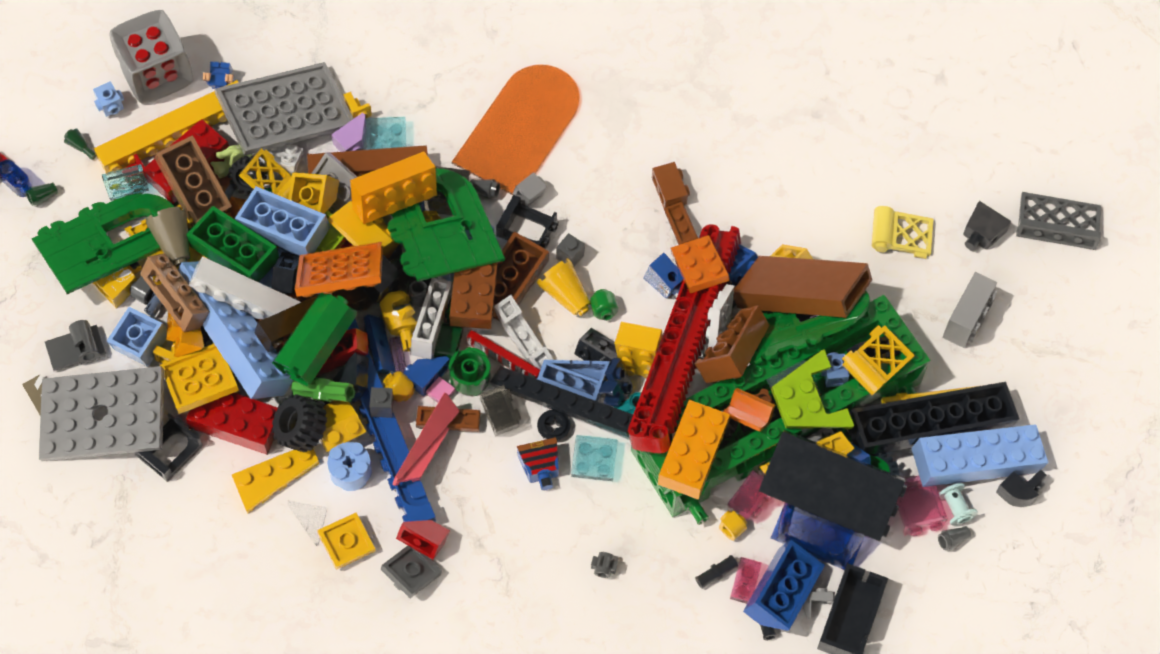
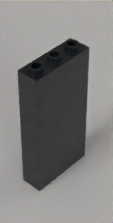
(833, 485)

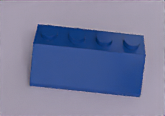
(784, 587)

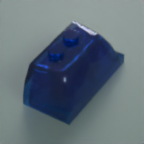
(818, 536)

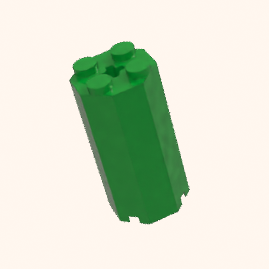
(315, 338)

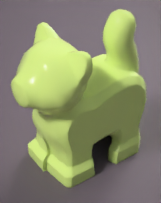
(231, 155)

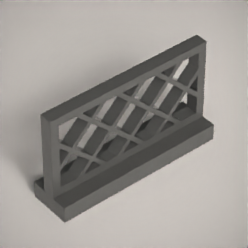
(1057, 231)

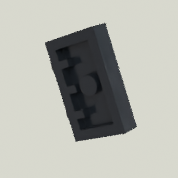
(595, 347)

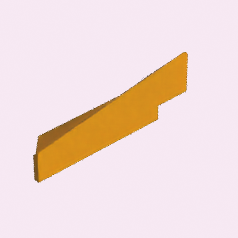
(184, 341)

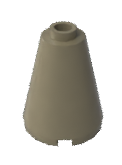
(170, 233)

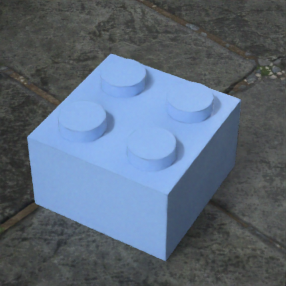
(137, 336)

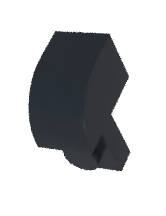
(1018, 492)

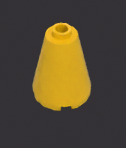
(565, 287)

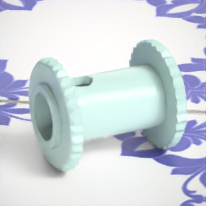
(957, 504)

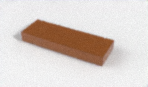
(680, 223)

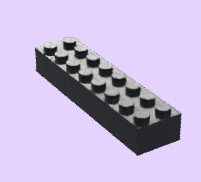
(902, 422)

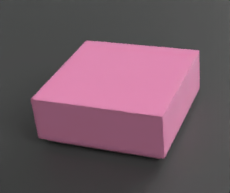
(438, 388)

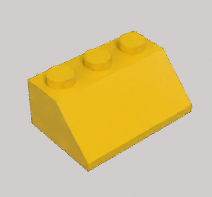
(357, 233)

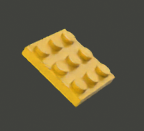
(198, 378)

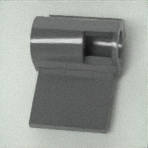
(67, 349)

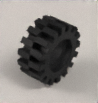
(237, 168)

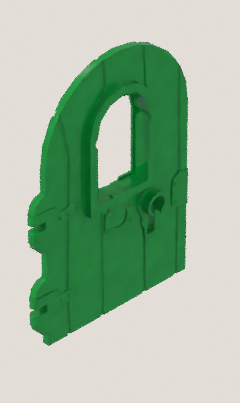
(442, 244)
(83, 252)
(788, 332)

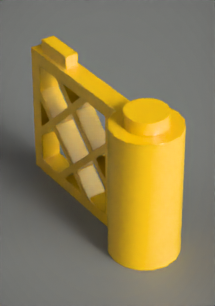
(272, 166)
(864, 367)

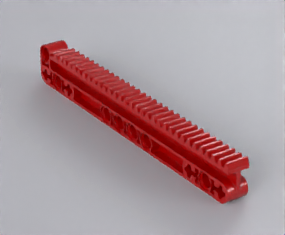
(677, 353)

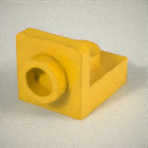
(355, 107)

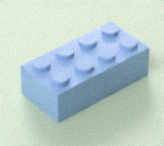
(283, 222)

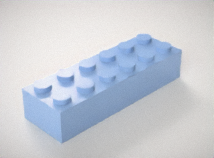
(979, 455)

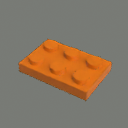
(699, 264)

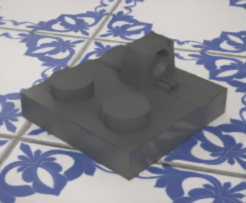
(410, 571)

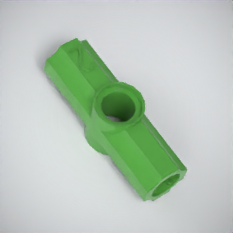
(325, 390)

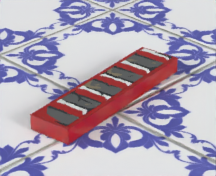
(501, 355)

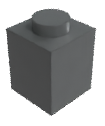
(570, 248)
(381, 402)

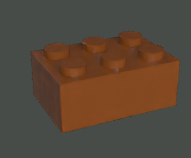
(474, 297)

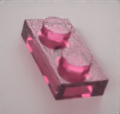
(745, 580)

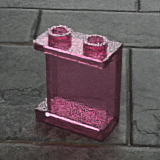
(920, 508)

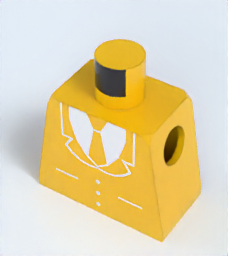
(117, 285)

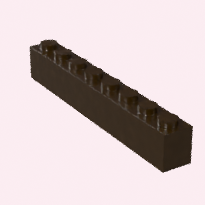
(276, 329)

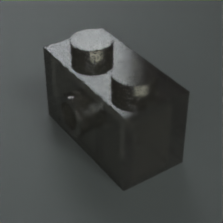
(500, 410)

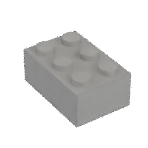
(971, 310)

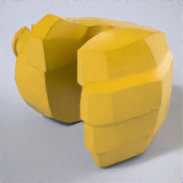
(398, 321)

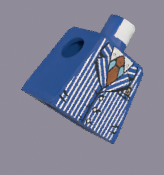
(664, 276)

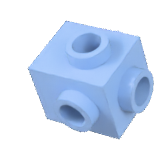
(108, 99)

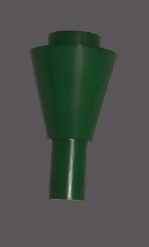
(76, 140)

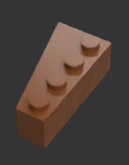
(734, 346)

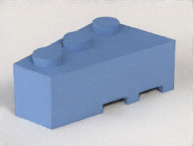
(575, 376)

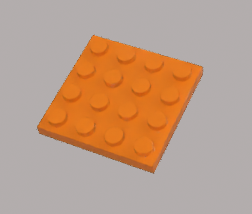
(339, 269)

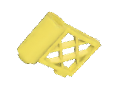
(885, 232)

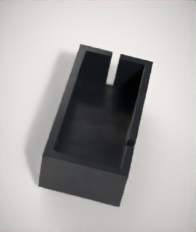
(852, 612)

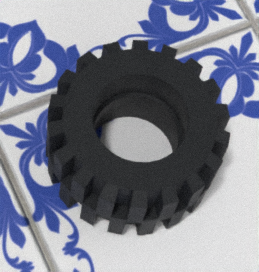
(299, 423)

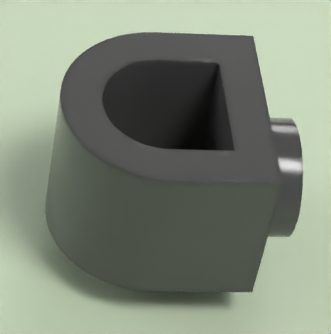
(141, 291)

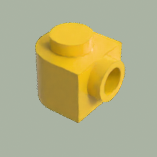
(732, 525)

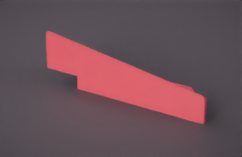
(428, 441)

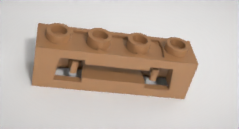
(174, 292)

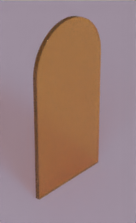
(520, 126)

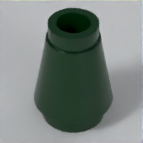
(41, 193)

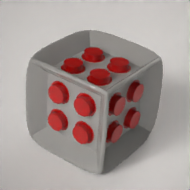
(151, 56)

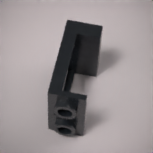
(516, 208)
(173, 426)

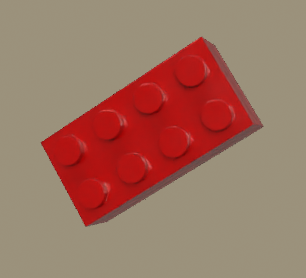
(209, 143)
(236, 421)

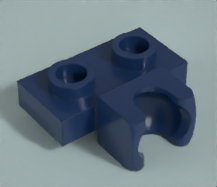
(618, 384)

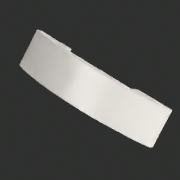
(521, 333)

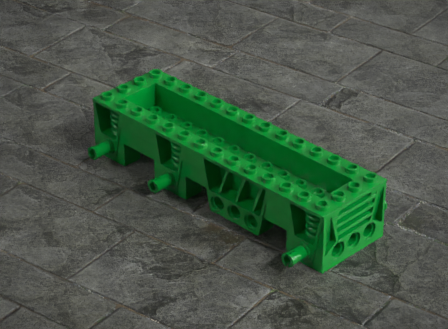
(752, 448)

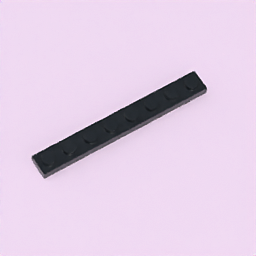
(563, 401)

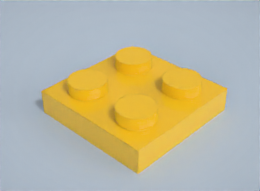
(346, 540)

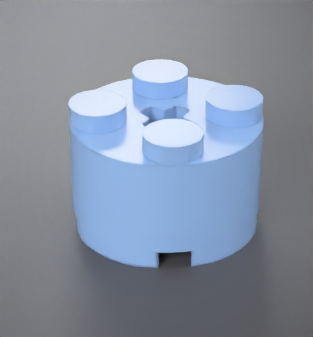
(349, 455)

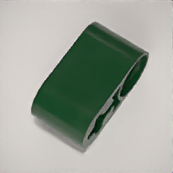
(448, 341)

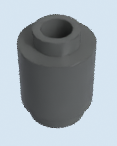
(417, 293)

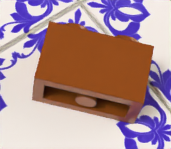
(669, 184)

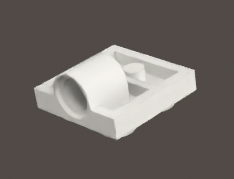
(286, 156)

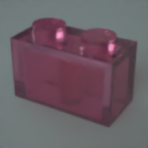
(748, 499)

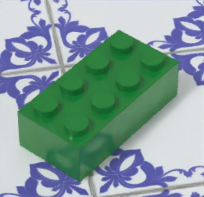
(232, 245)

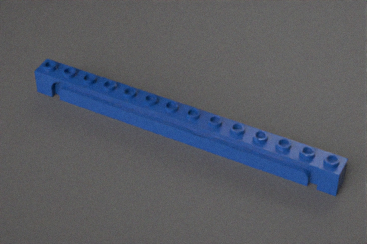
(393, 449)

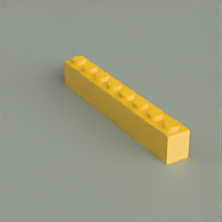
(158, 133)

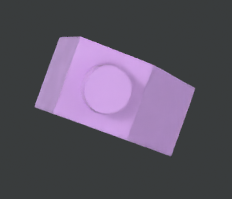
(351, 136)

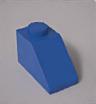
(426, 371)

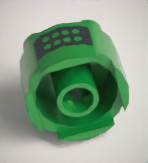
(470, 371)

